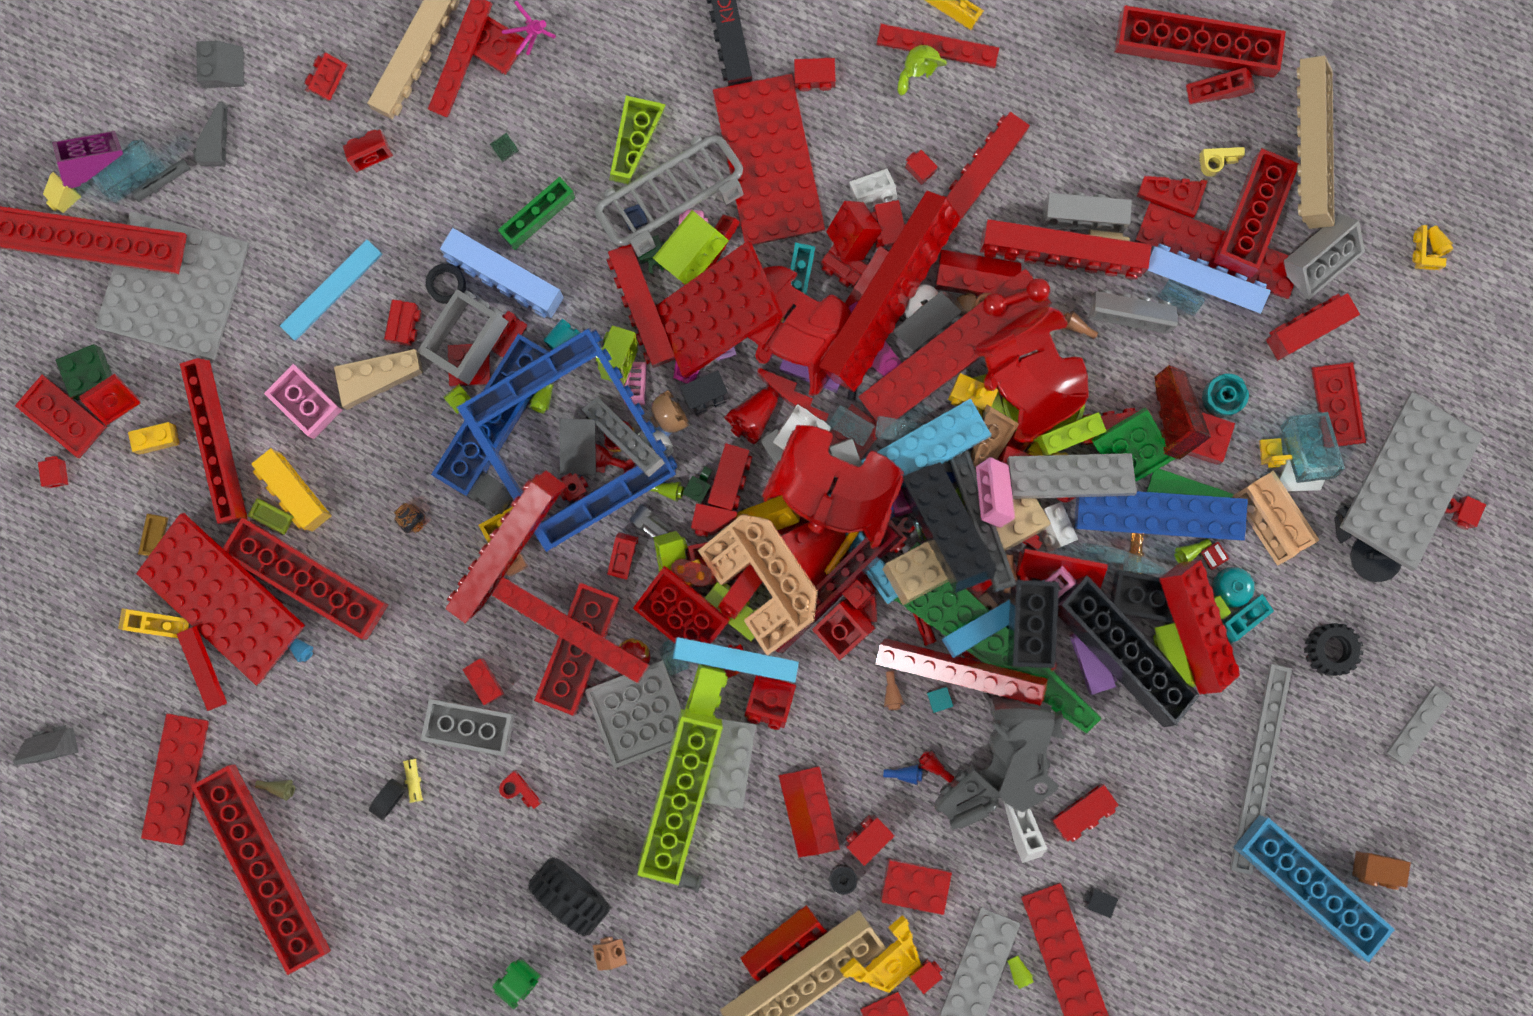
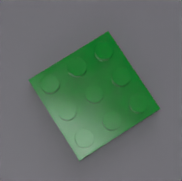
(1136, 436)

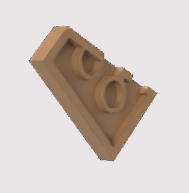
(1001, 429)

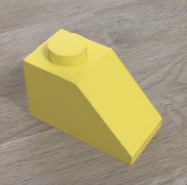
(59, 196)

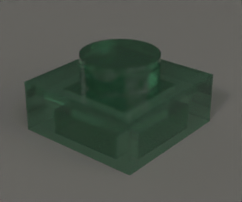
(504, 147)

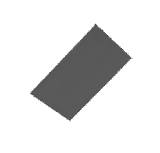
(577, 446)

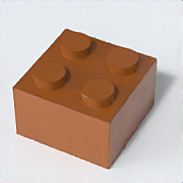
(1381, 869)

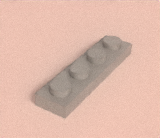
(1419, 725)

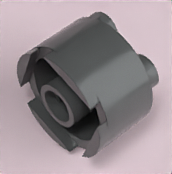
(490, 494)

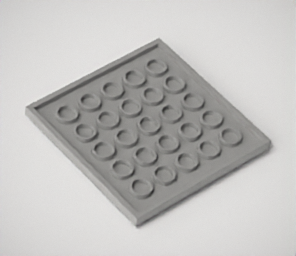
(174, 309)

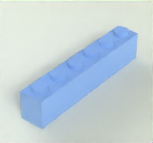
(1206, 279)

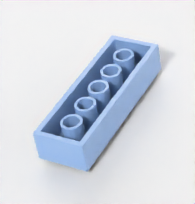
(502, 273)

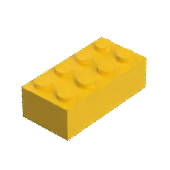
(291, 490)

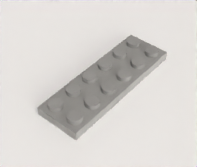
(1072, 476)
(980, 965)

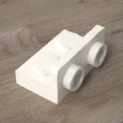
(874, 188)

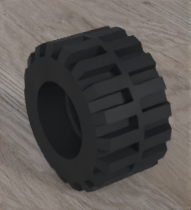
(1317, 655)

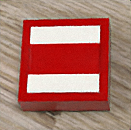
(1214, 555)

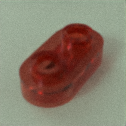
(691, 572)

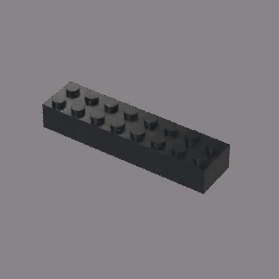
(1126, 652)

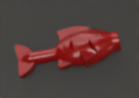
(605, 458)

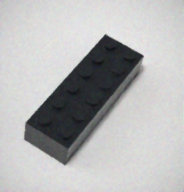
(948, 527)

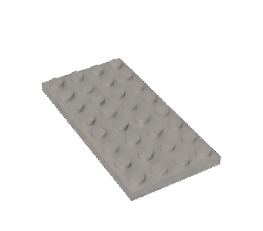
(1411, 481)

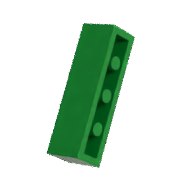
(536, 213)

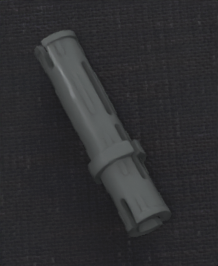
(163, 178)

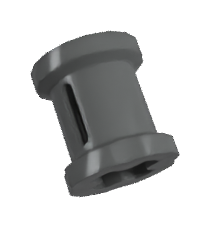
(690, 881)

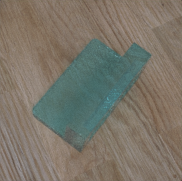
(851, 425)

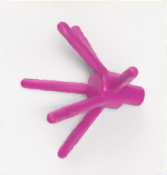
(533, 29)

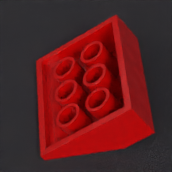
(813, 549)
(680, 610)

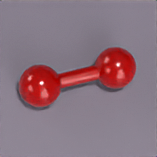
(1036, 290)

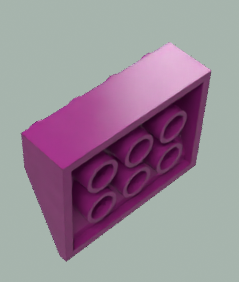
(85, 156)

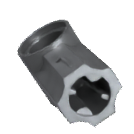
(647, 522)

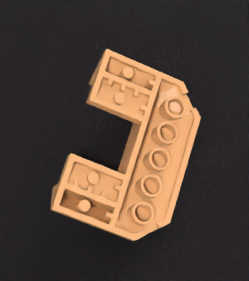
(758, 543)

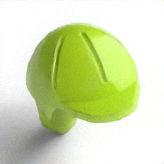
(918, 62)

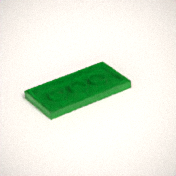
(1171, 483)

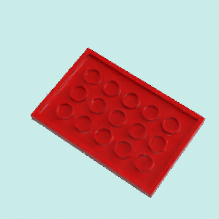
(718, 309)

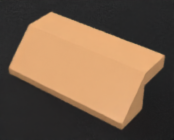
(1276, 518)

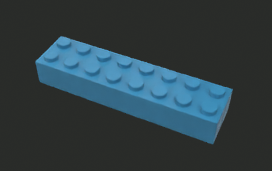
(1314, 888)

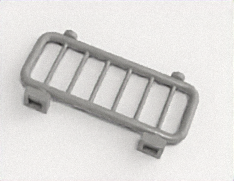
(641, 239)

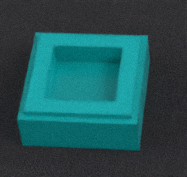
(939, 699)

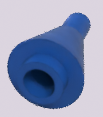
(907, 774)

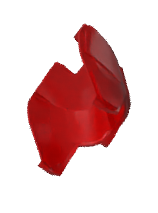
(806, 331)
(1039, 384)
(860, 495)

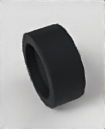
(434, 272)
(387, 799)

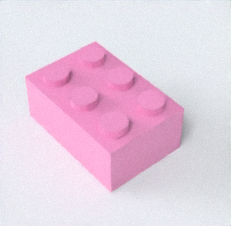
(303, 401)

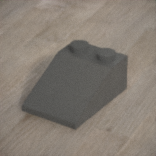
(47, 746)

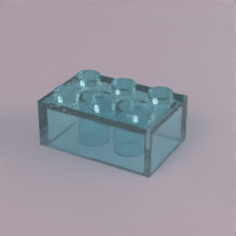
(129, 171)
(1312, 447)

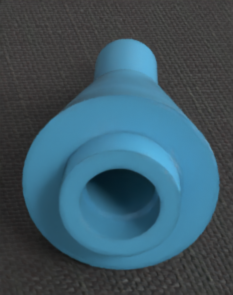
(301, 650)

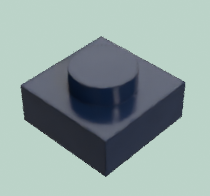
(636, 216)

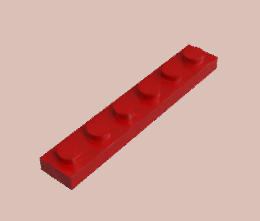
(947, 47)
(459, 57)

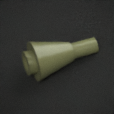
(282, 789)

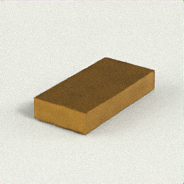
(152, 533)

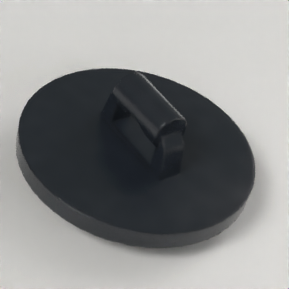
(1371, 563)

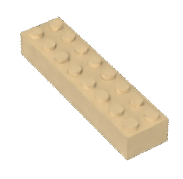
(1316, 142)
(920, 571)
(809, 972)

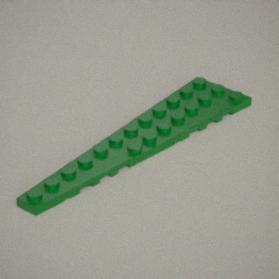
(952, 611)

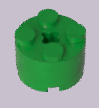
(517, 983)

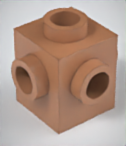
(609, 953)

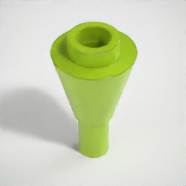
(671, 490)
(1189, 552)

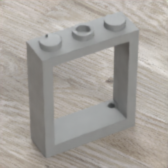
(482, 344)

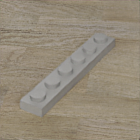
(623, 436)

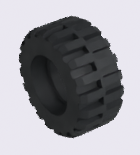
(568, 896)

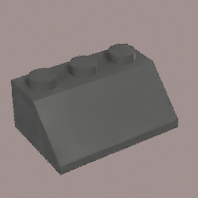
(930, 320)

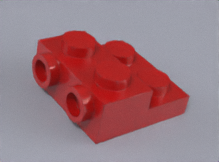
(770, 702)

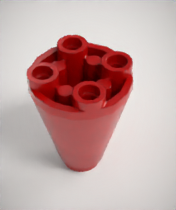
(753, 414)

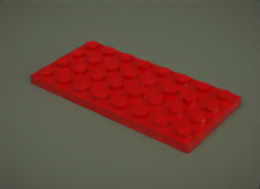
(769, 139)
(220, 599)

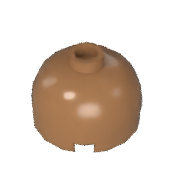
(668, 413)

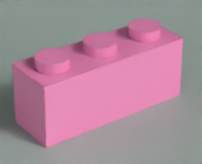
(995, 492)

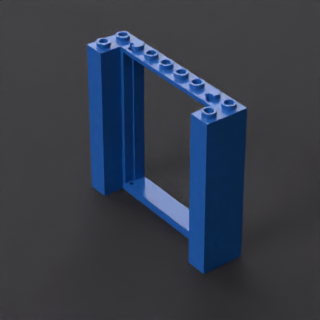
(534, 378)

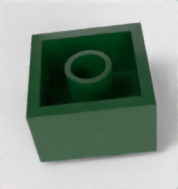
(83, 370)

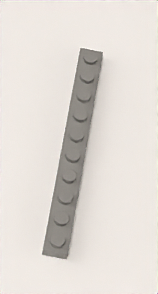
(1262, 757)

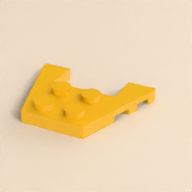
(890, 966)

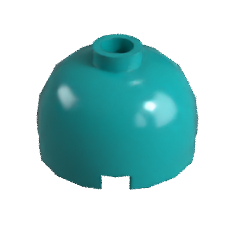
(1233, 586)

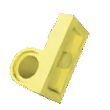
(1218, 156)

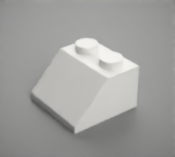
(798, 416)

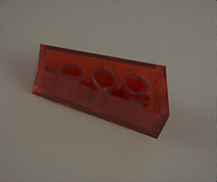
(1180, 413)

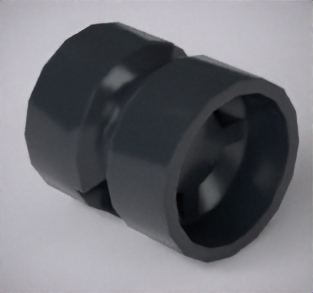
(843, 879)

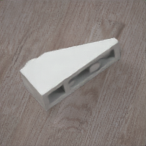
(1025, 834)

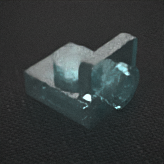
(673, 665)

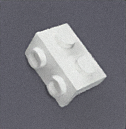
(1060, 530)

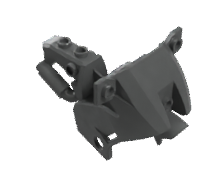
(1018, 745)

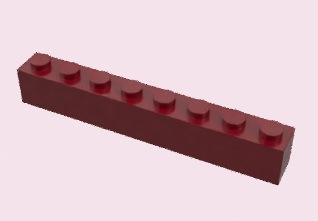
(845, 574)

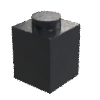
(1100, 902)

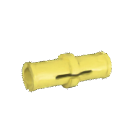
(412, 780)

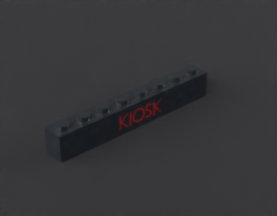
(731, 41)

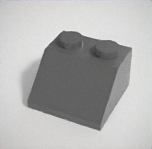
(219, 64)

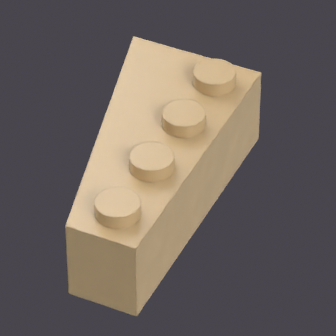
(373, 376)

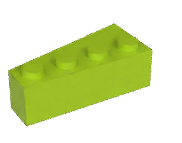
(635, 131)

